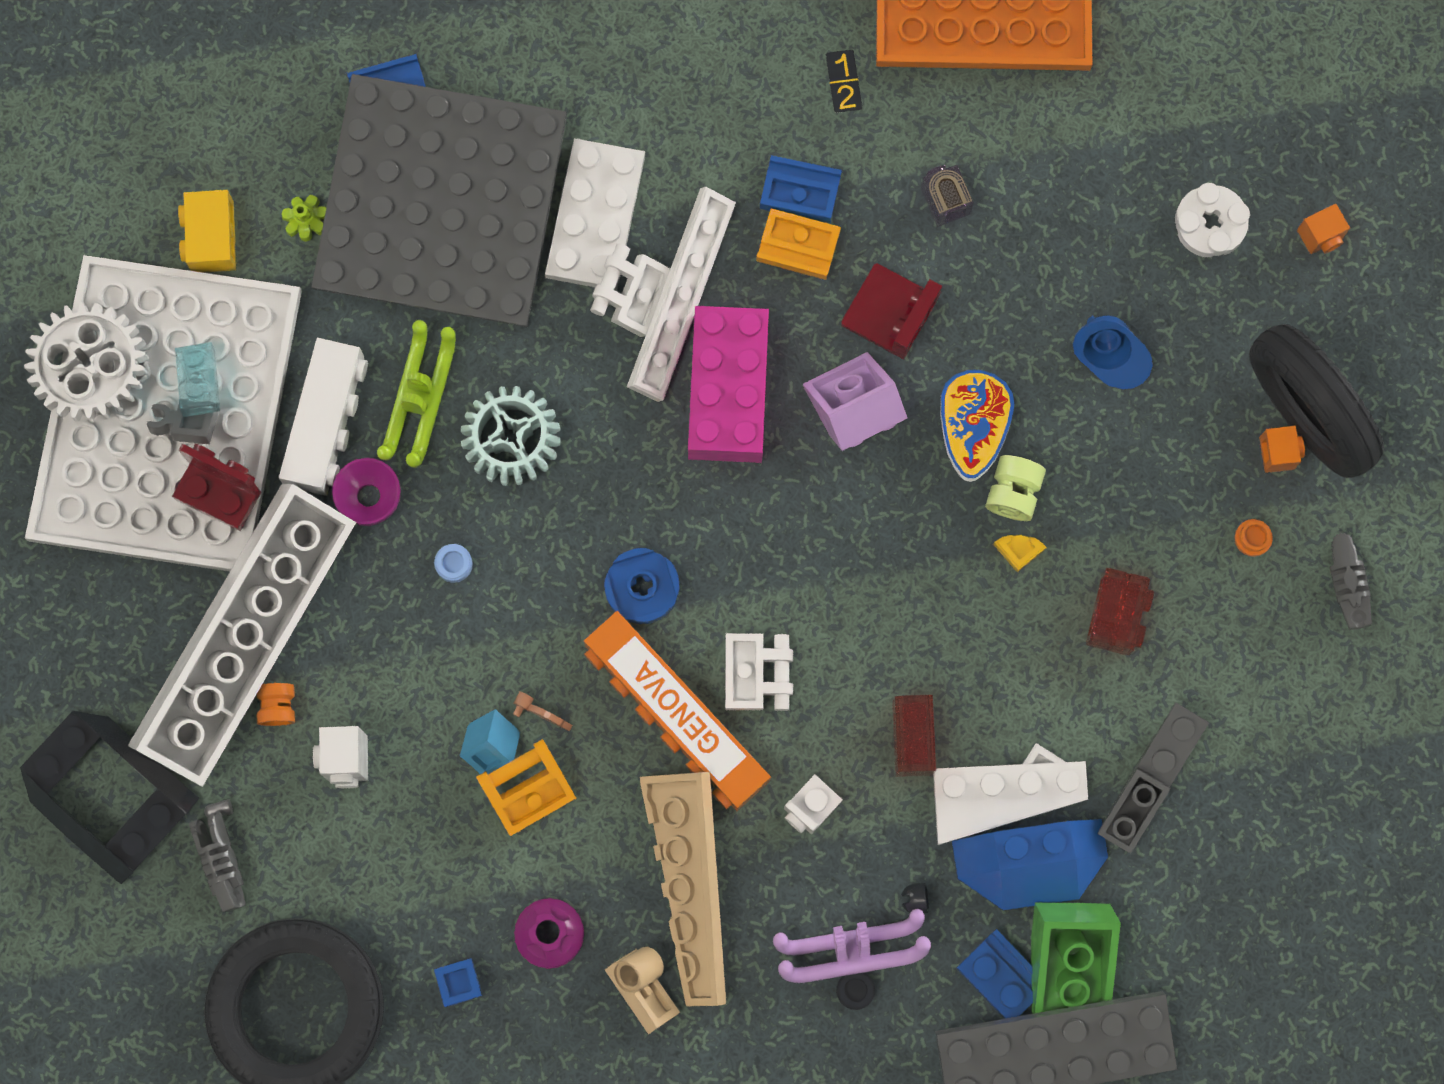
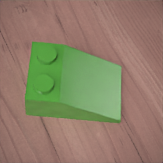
(1073, 954)

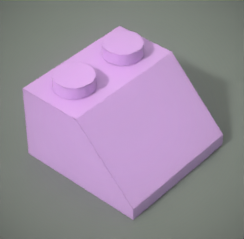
(856, 401)

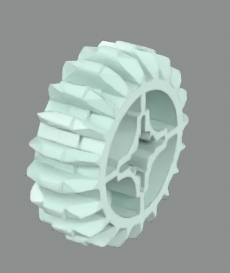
(524, 427)

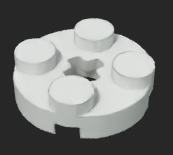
(1214, 200)

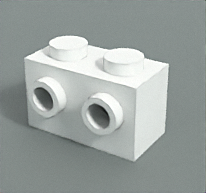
(342, 755)

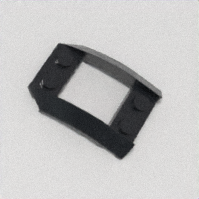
(142, 830)

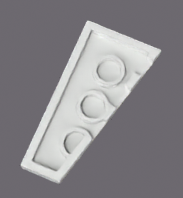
(993, 796)

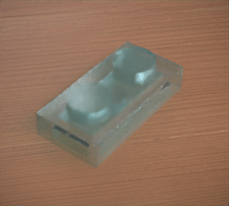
(197, 379)

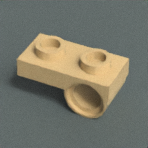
(638, 983)

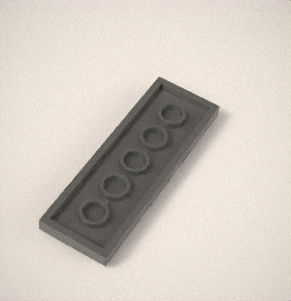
(1063, 1045)

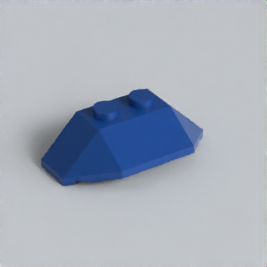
(1032, 862)

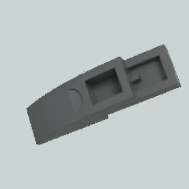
(1152, 777)

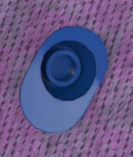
(1113, 352)

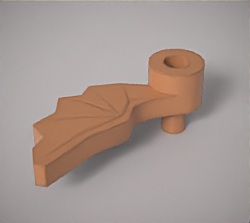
(524, 702)

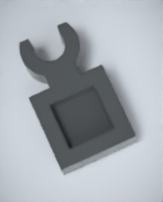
(183, 429)

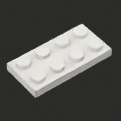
(594, 211)

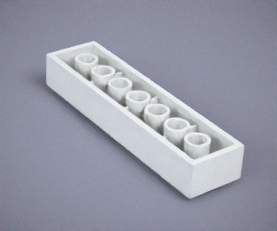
(242, 634)

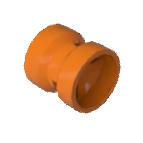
(275, 704)

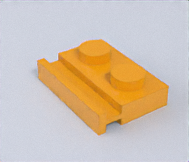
(798, 244)

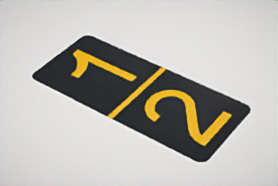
(843, 81)

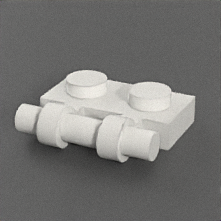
(641, 292)
(745, 672)

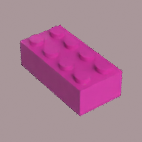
(728, 384)

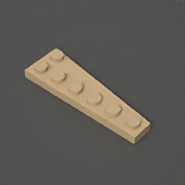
(686, 846)

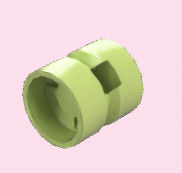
(1017, 475)

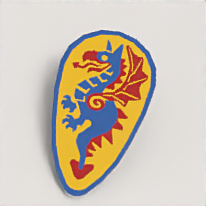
(975, 420)

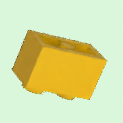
(208, 231)

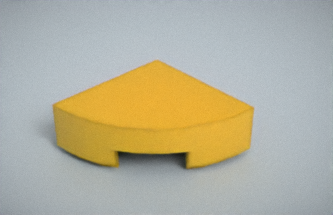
(1019, 549)

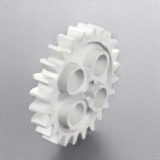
(68, 336)

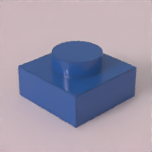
(458, 982)

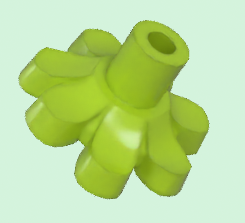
(304, 217)

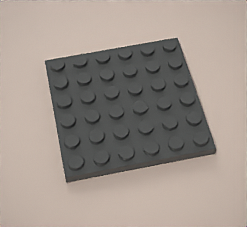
(439, 200)

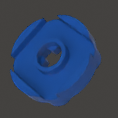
(653, 568)

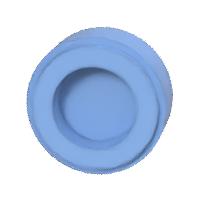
(453, 563)

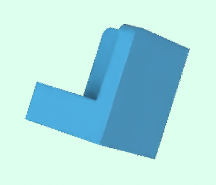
(490, 742)

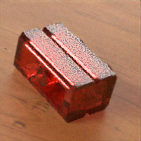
(1119, 612)
(914, 735)

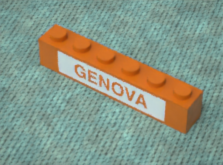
(676, 710)

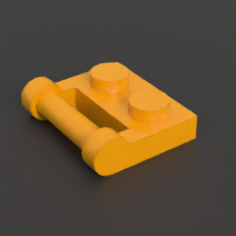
(532, 797)

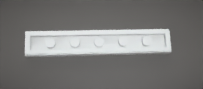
(681, 294)

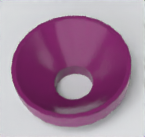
(354, 478)
(566, 945)

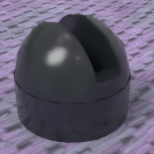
(918, 897)

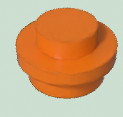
(1253, 537)

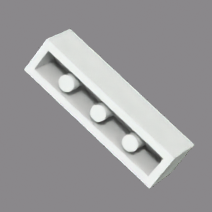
(323, 415)

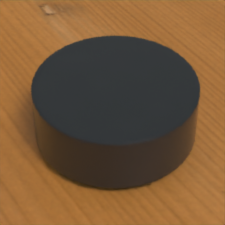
(855, 991)

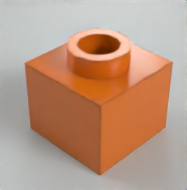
(1324, 230)
(1281, 449)

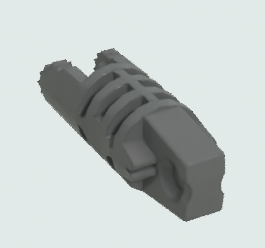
(1350, 583)
(219, 861)

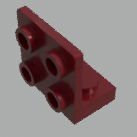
(891, 310)
(216, 488)

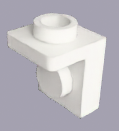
(811, 805)

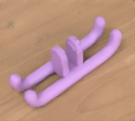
(852, 950)

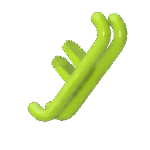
(419, 394)

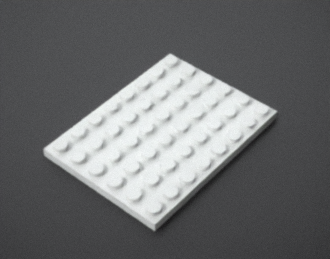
(112, 479)

